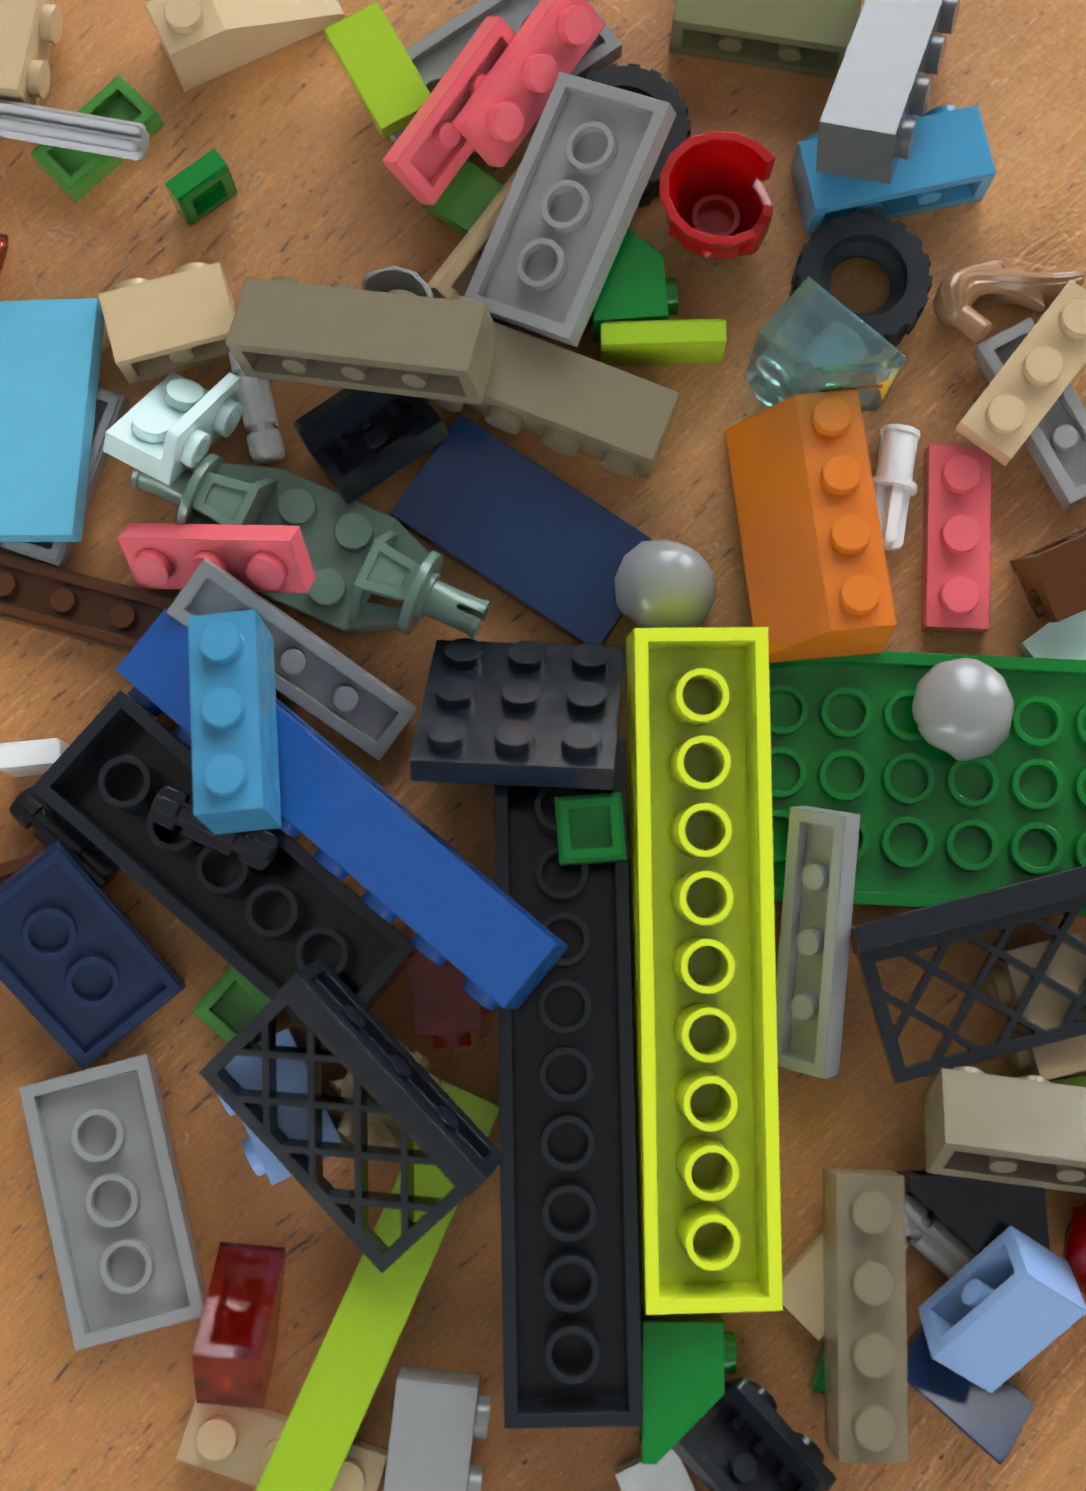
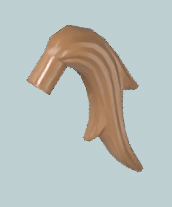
(993, 284)

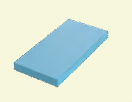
(47, 415)

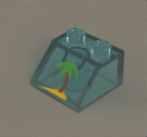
(821, 348)

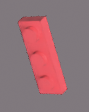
(524, 76)
(431, 146)
(956, 540)
(257, 555)

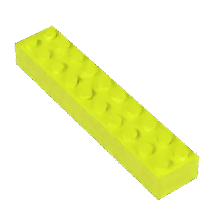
(703, 970)

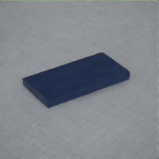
(520, 530)

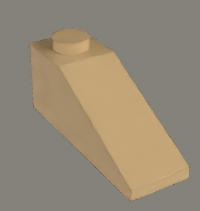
(222, 35)

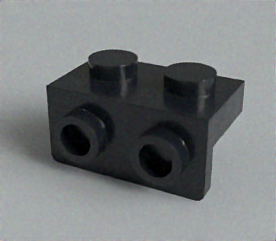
(368, 437)
(750, 1447)

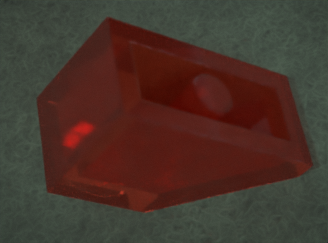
(239, 1326)

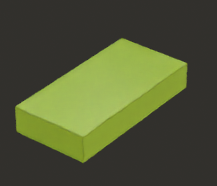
(378, 68)
(662, 342)

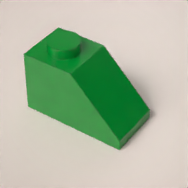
(635, 287)
(680, 1375)

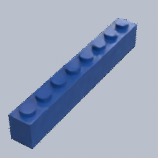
(372, 838)

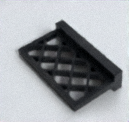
(965, 920)
(398, 1089)

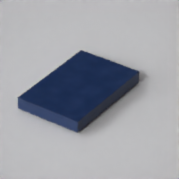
(78, 956)

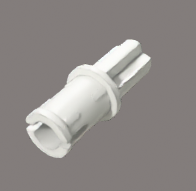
(894, 481)

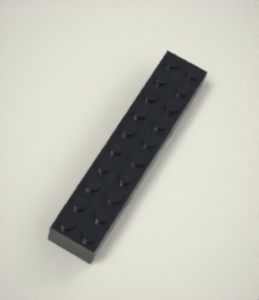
(568, 1135)

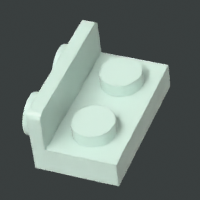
(175, 426)

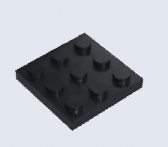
(520, 714)

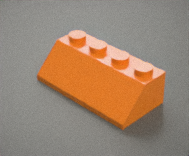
(811, 528)

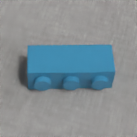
(946, 169)
(233, 722)

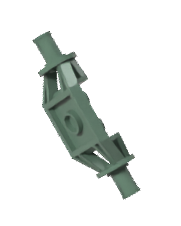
(349, 547)

